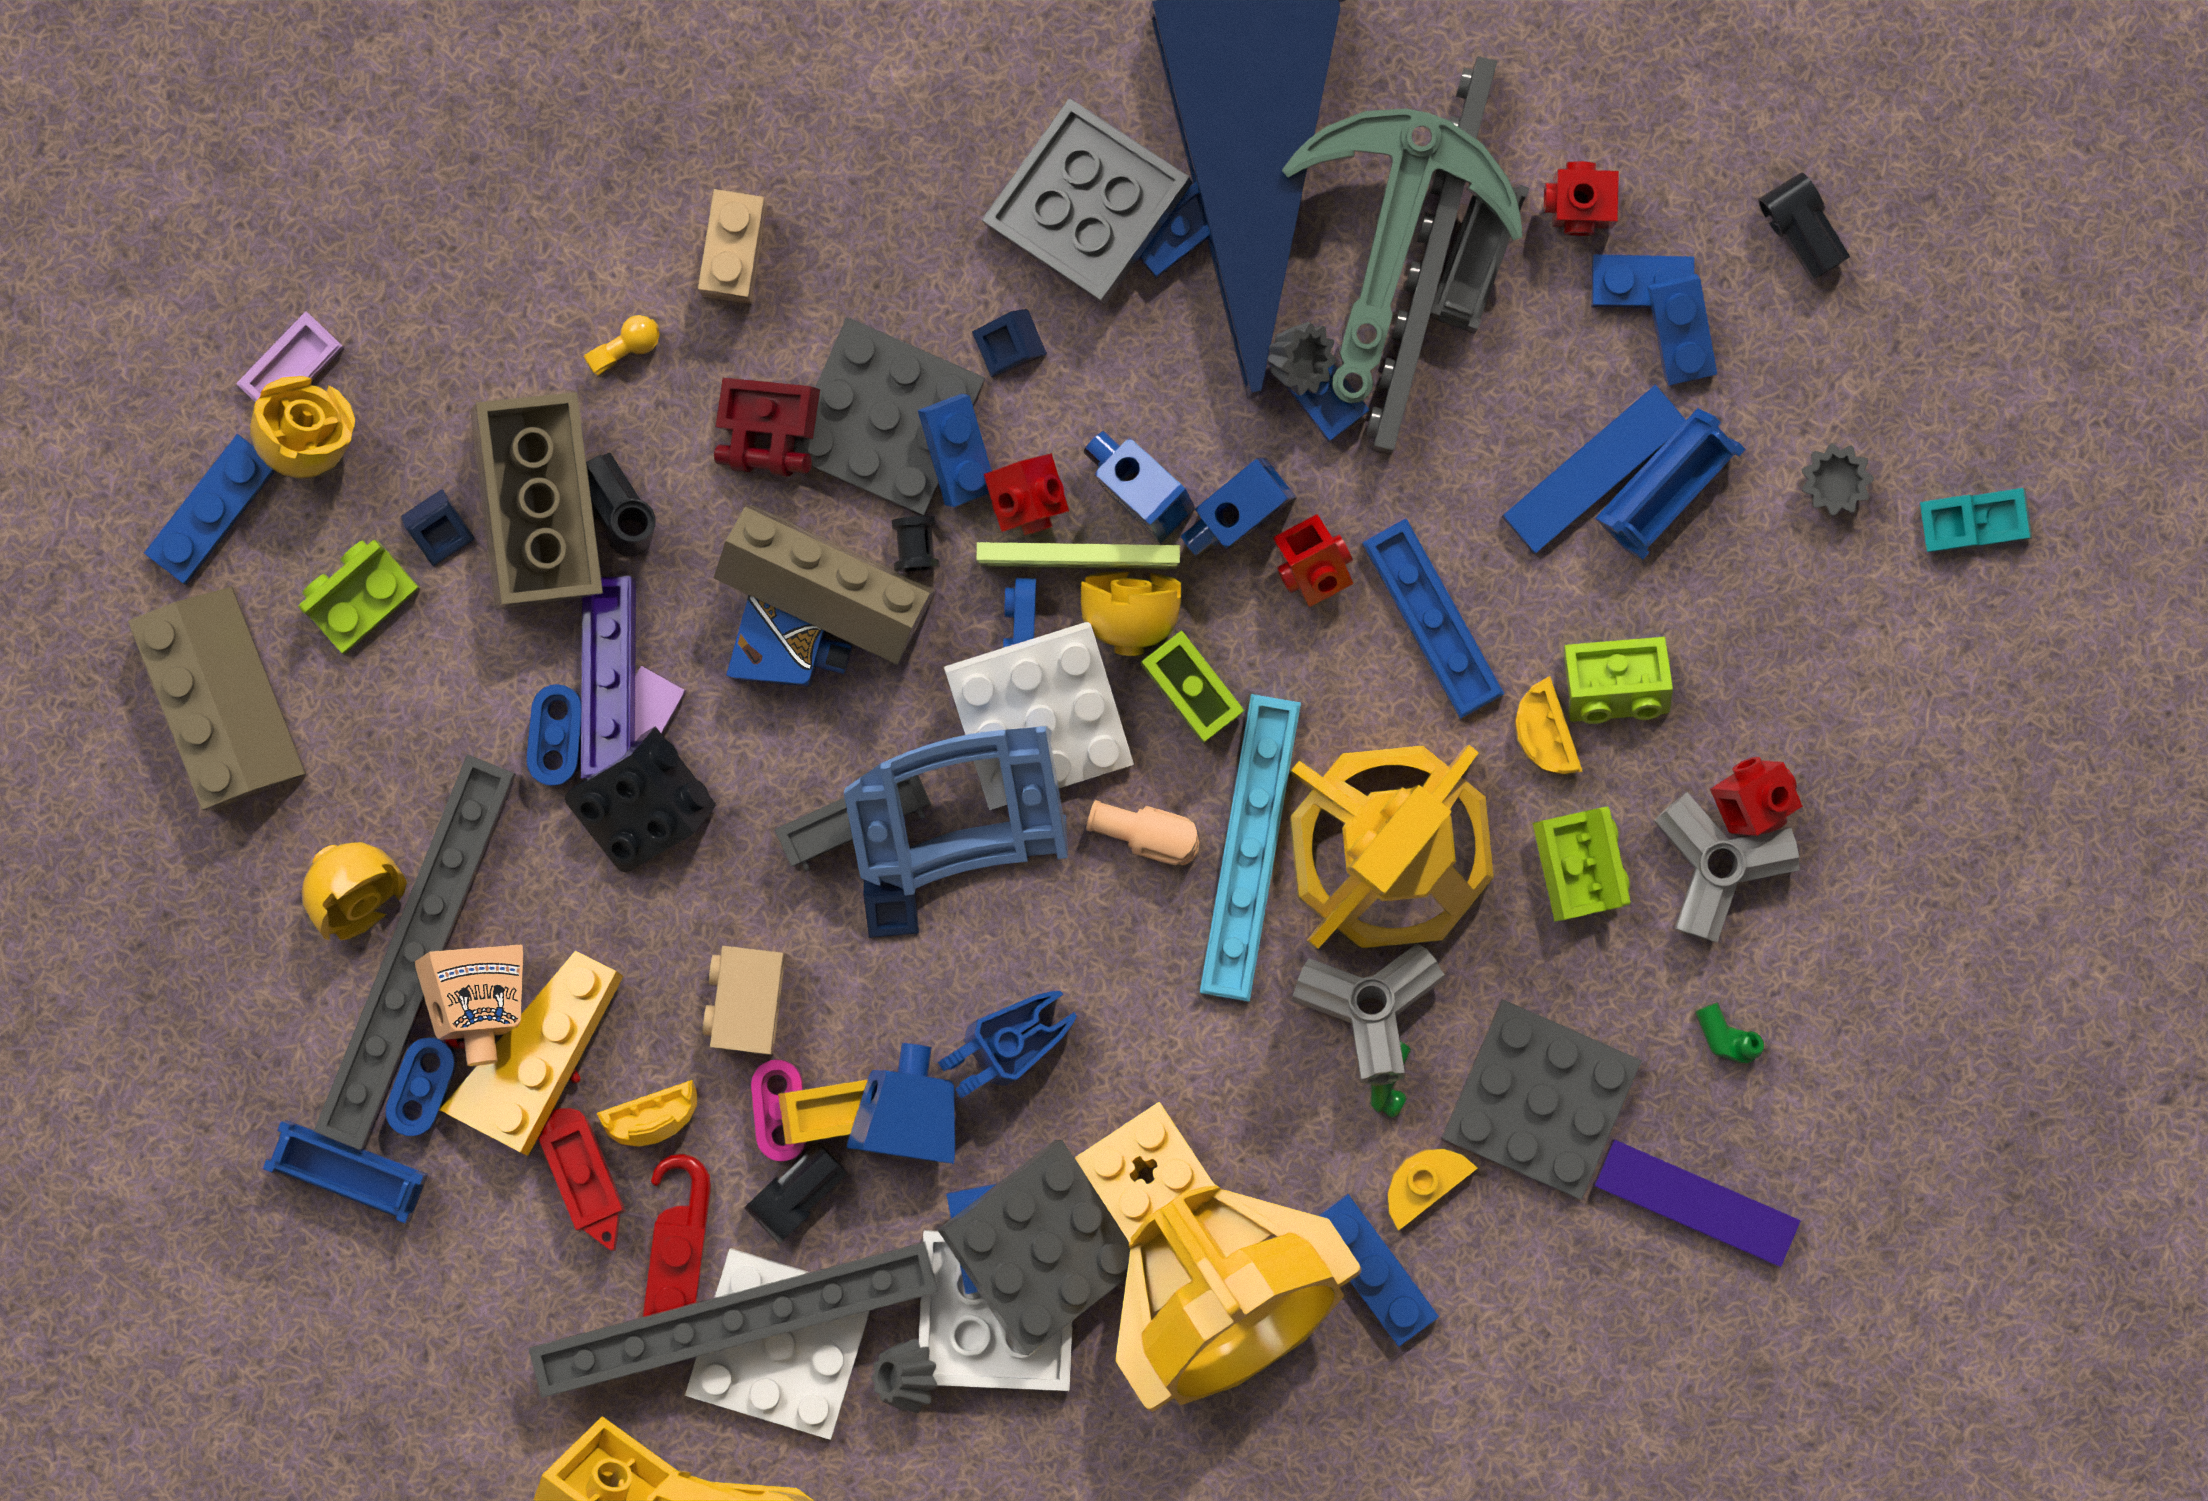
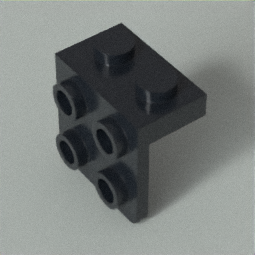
(641, 802)

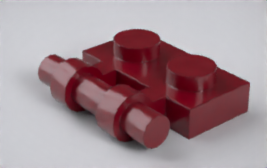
(767, 409)

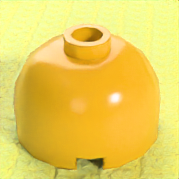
(301, 427)
(1130, 610)
(348, 886)

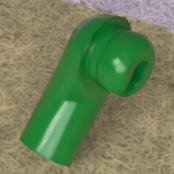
(1726, 1040)
(1386, 1098)

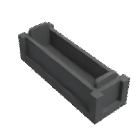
(1472, 266)
(831, 828)

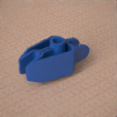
(1002, 1048)

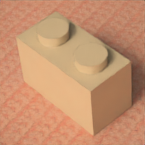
(732, 246)
(745, 999)

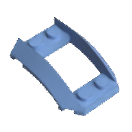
(1031, 798)

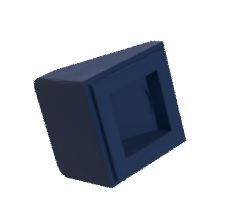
(1009, 342)
(437, 527)
(889, 910)

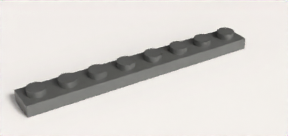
(1425, 276)
(421, 929)
(733, 1319)

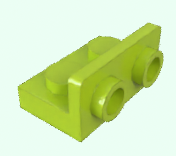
(358, 594)
(1618, 679)

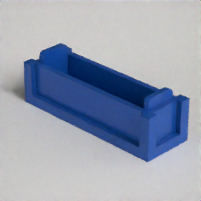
(1668, 483)
(347, 1171)

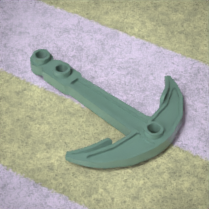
(1408, 180)

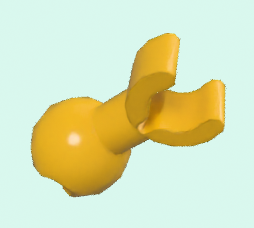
(637, 336)

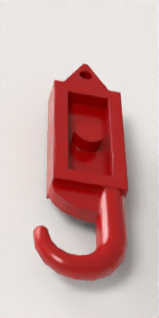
(582, 1173)
(678, 1240)

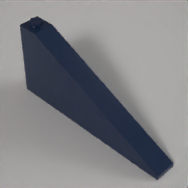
(1244, 101)

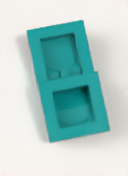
(1976, 520)

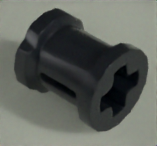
(915, 544)

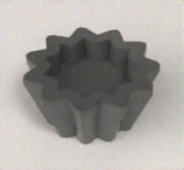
(1302, 357)
(1837, 479)
(905, 1376)

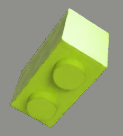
(1192, 687)

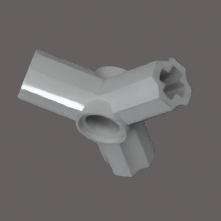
(1751, 857)
(1376, 1034)

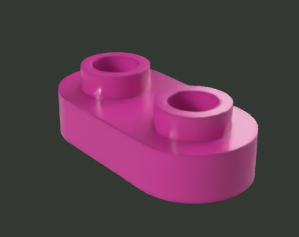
(767, 1108)

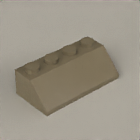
(536, 500)
(823, 583)
(216, 698)

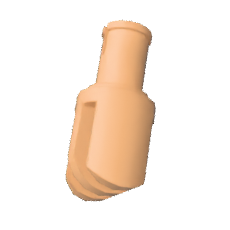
(1149, 832)

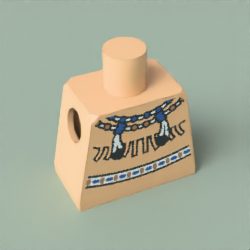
(473, 996)

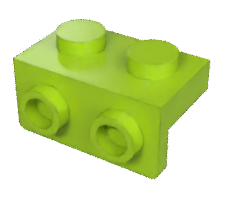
(1582, 863)

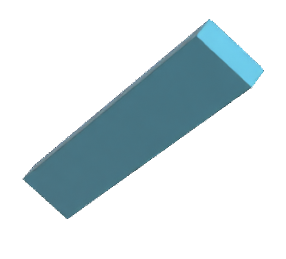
(1250, 847)

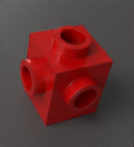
(1597, 187)
(1027, 494)
(1320, 568)
(1757, 797)

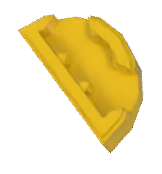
(1544, 732)
(651, 1117)
(1423, 1181)

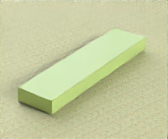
(1078, 555)

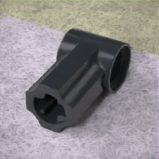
(1800, 219)
(617, 501)
(788, 1199)

